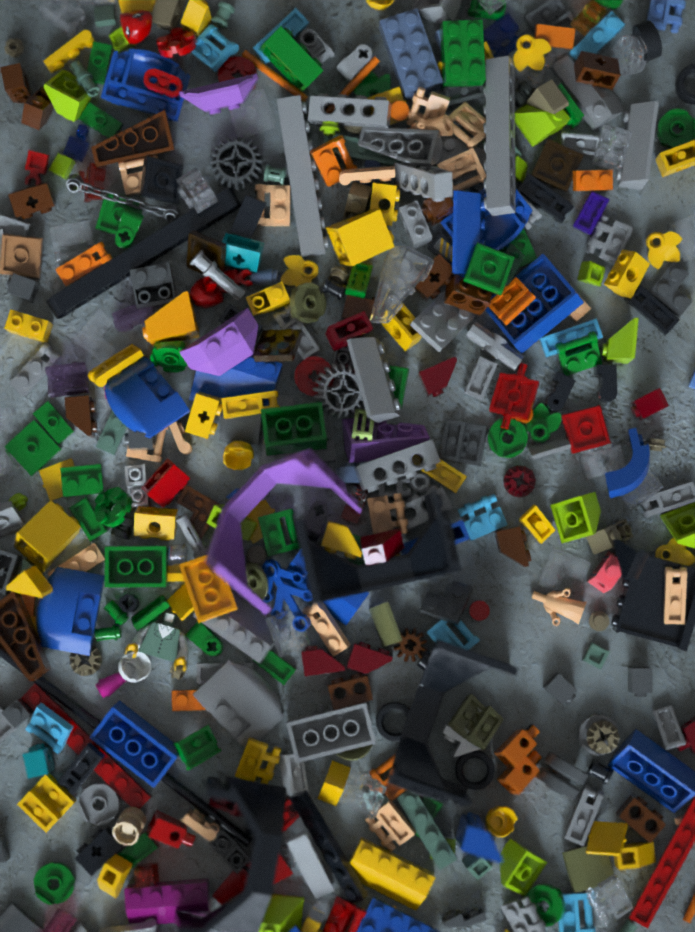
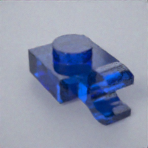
(77, 147)

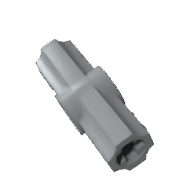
(494, 346)

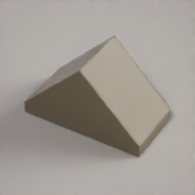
(548, 98)

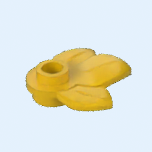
(531, 56)
(665, 250)
(296, 273)
(676, 552)

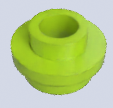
(329, 128)
(19, 501)

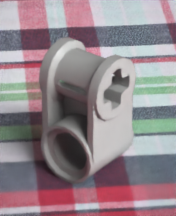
(318, 47)
(353, 64)

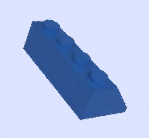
(467, 228)
(340, 608)
(135, 743)
(654, 771)
(475, 839)

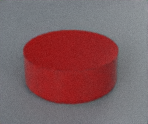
(479, 610)

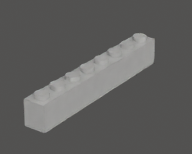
(500, 136)
(301, 176)

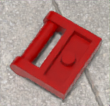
(341, 916)

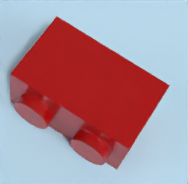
(165, 483)

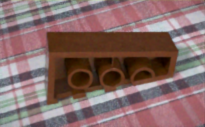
(137, 141)

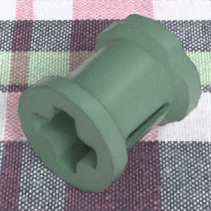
(223, 14)
(275, 174)

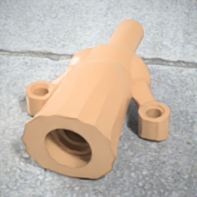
(440, 123)
(556, 603)

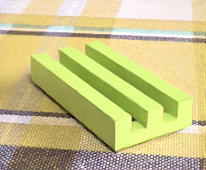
(362, 433)

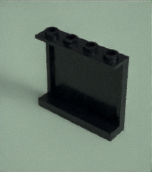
(643, 606)

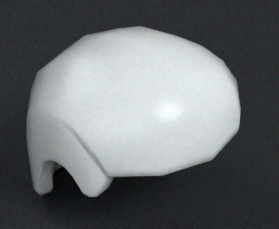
(135, 668)

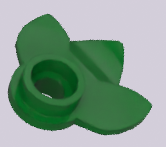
(373, 85)
(543, 421)

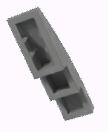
(310, 864)

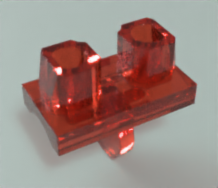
(93, 174)

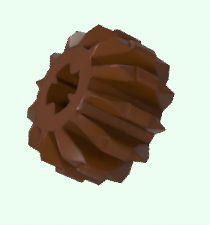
(416, 648)

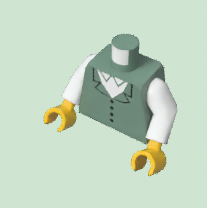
(162, 641)

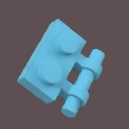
(485, 522)

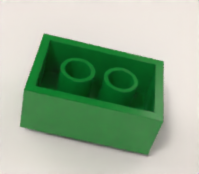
(462, 53)
(291, 58)
(294, 428)
(136, 566)

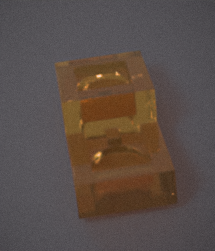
(588, 17)

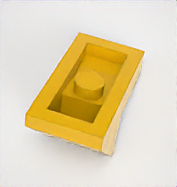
(537, 524)

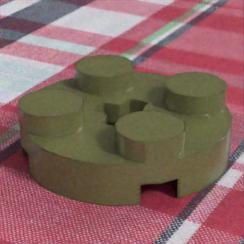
(298, 303)

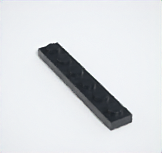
(328, 846)

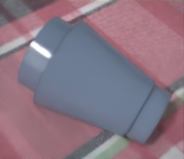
(266, 277)

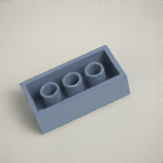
(410, 53)

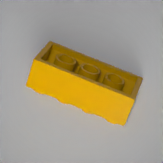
(391, 874)

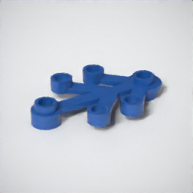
(285, 592)

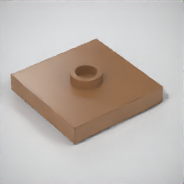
(21, 255)

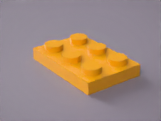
(207, 590)

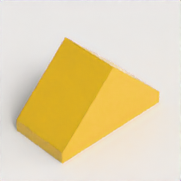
(31, 583)
(334, 783)

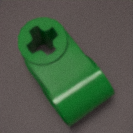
(480, 12)
(128, 225)
(202, 637)

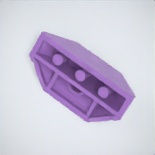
(221, 94)
(223, 346)

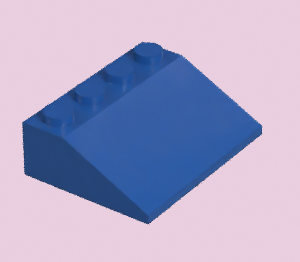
(552, 304)
(242, 379)

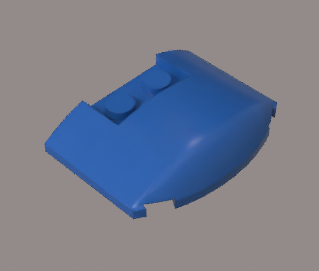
(126, 85)
(500, 228)
(144, 398)
(70, 612)

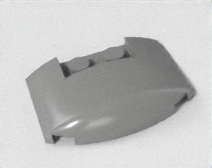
(240, 701)

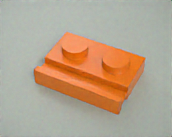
(511, 301)

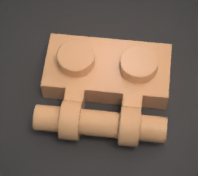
(435, 106)
(394, 823)

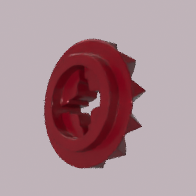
(516, 472)

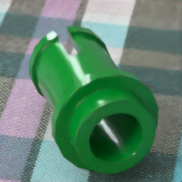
(116, 613)
(108, 633)

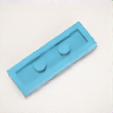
(293, 21)
(599, 36)
(548, 342)

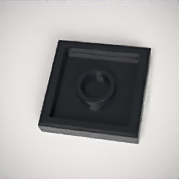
(160, 180)

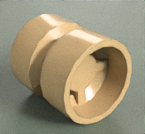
(129, 826)

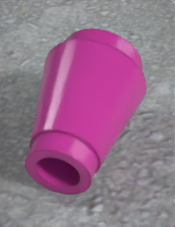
(109, 684)

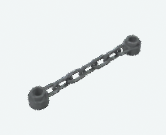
(78, 181)

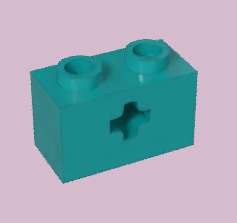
(243, 252)
(38, 760)

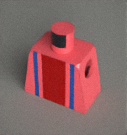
(606, 573)

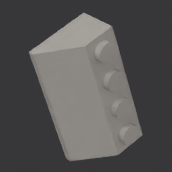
(641, 121)
(374, 379)
(244, 629)
(330, 732)

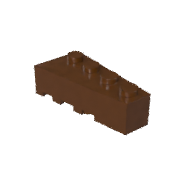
(21, 638)

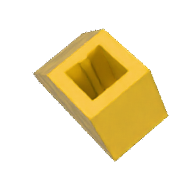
(196, 17)
(268, 299)
(340, 538)
(635, 855)
(114, 875)

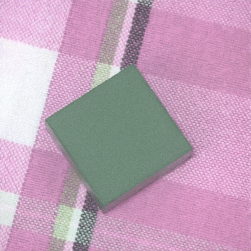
(596, 655)

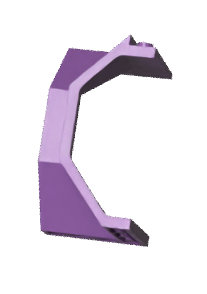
(226, 547)

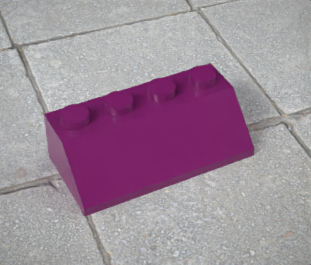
(165, 898)

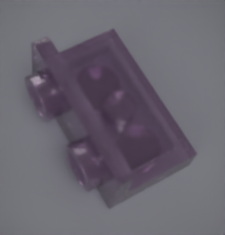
(129, 317)
(67, 379)

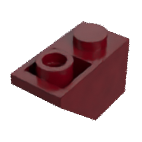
(366, 659)

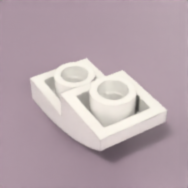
(135, 479)

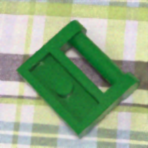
(581, 358)
(273, 533)

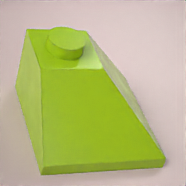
(67, 95)
(539, 124)
(622, 345)
(577, 517)
(681, 524)
(519, 867)
(282, 913)

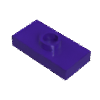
(591, 213)

